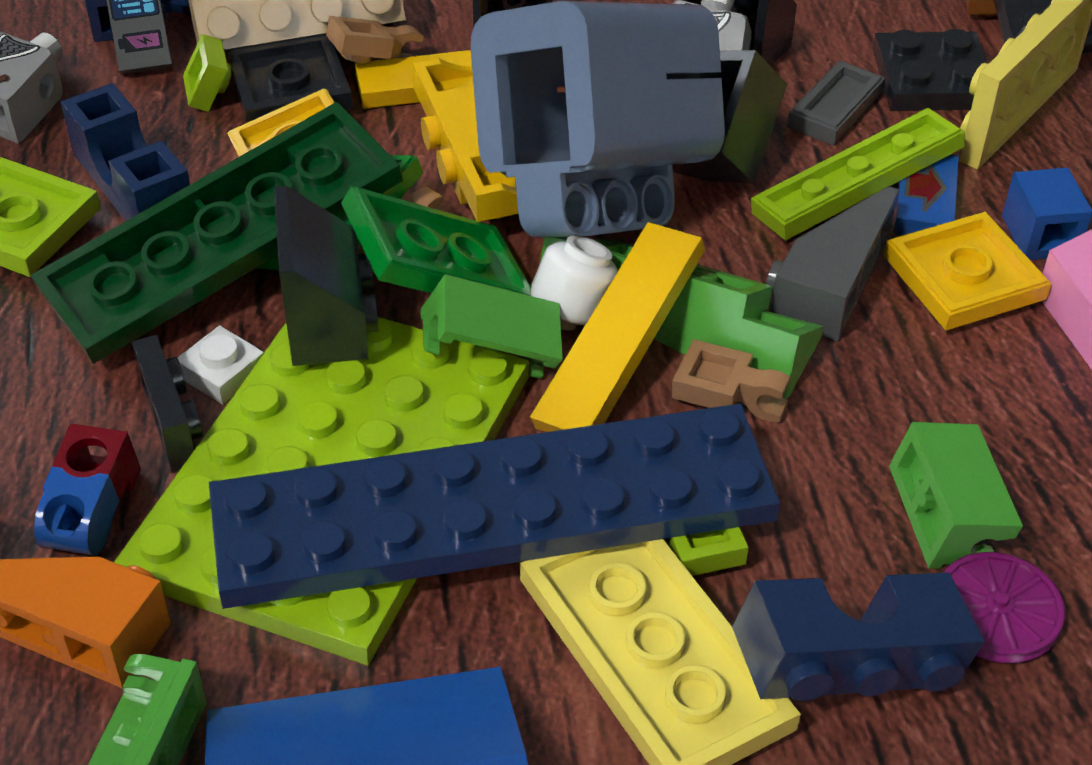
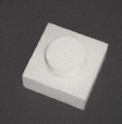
(219, 363)

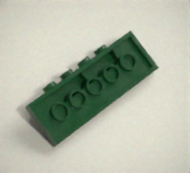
(207, 232)

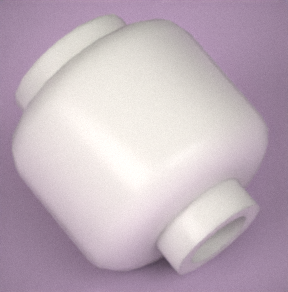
(575, 277)

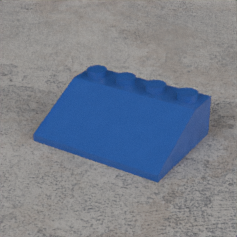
(407, 722)

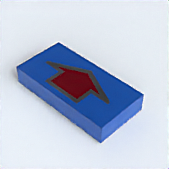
(927, 197)

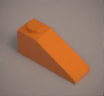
(82, 612)

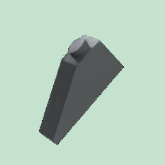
(832, 264)

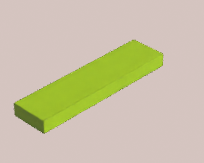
(857, 173)

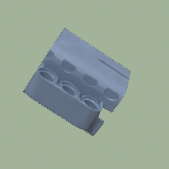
(608, 143)

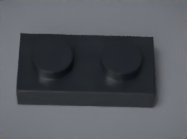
(162, 384)

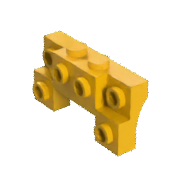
(451, 130)

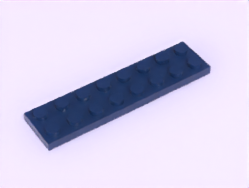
(486, 504)

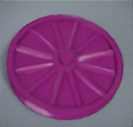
(1011, 605)

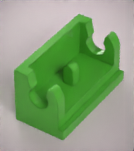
(493, 320)
(952, 491)
(154, 715)

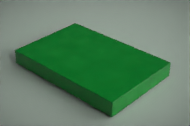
(422, 244)

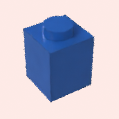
(1045, 210)

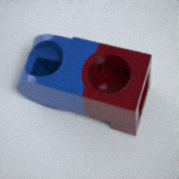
(85, 490)

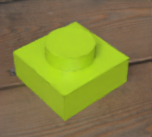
(206, 73)
(710, 550)

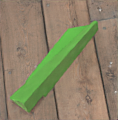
(730, 314)

